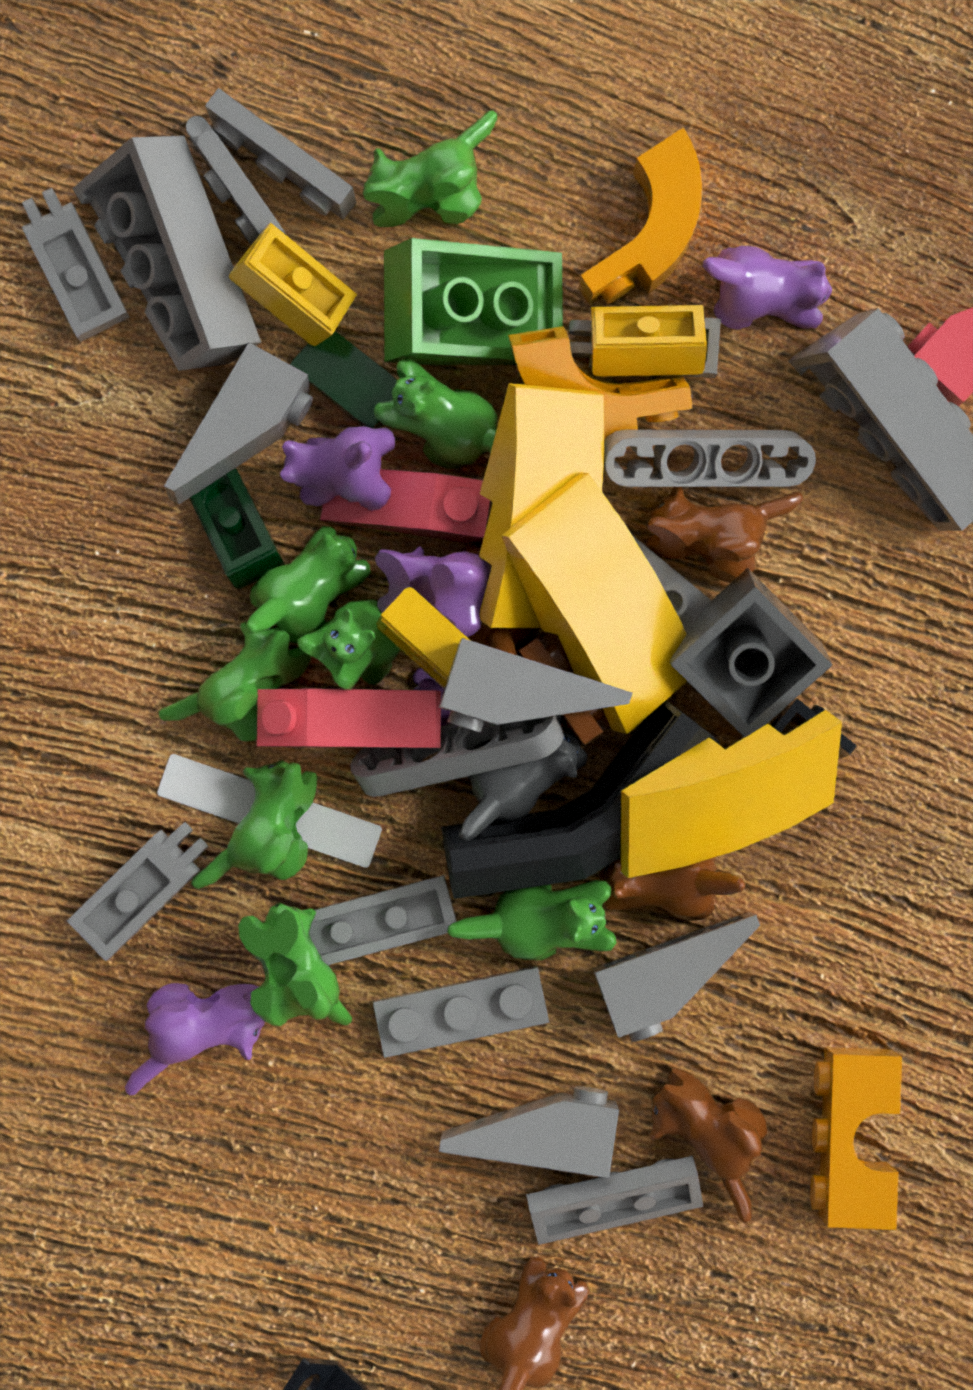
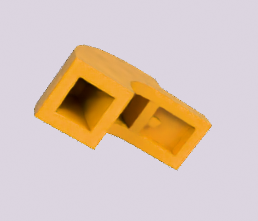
(673, 195)
(547, 361)

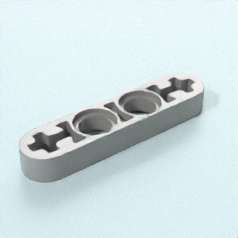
(708, 452)
(400, 769)

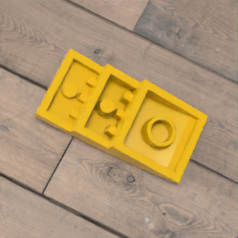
(537, 449)
(599, 597)
(728, 797)

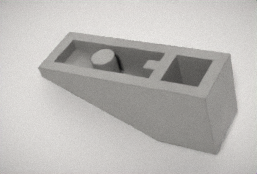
(245, 418)
(509, 688)
(661, 979)
(550, 1133)

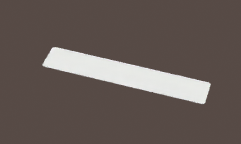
(233, 796)

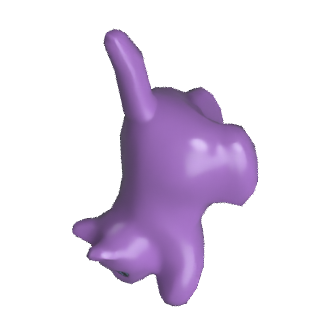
(760, 286)
(340, 467)
(448, 583)
(187, 1025)

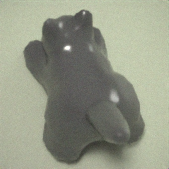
(514, 790)

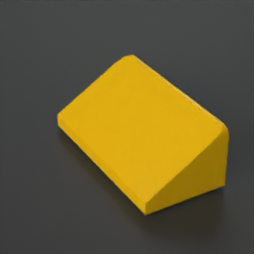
(293, 285)
(648, 340)
(421, 633)

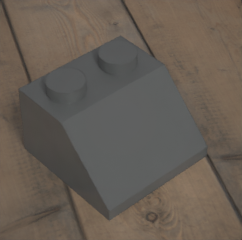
(749, 654)

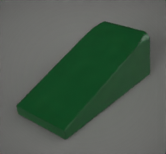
(346, 378)
(236, 530)

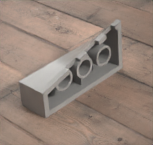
(171, 249)
(899, 411)

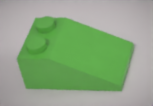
(465, 299)

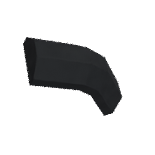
(579, 835)

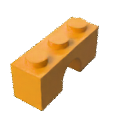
(853, 1088)

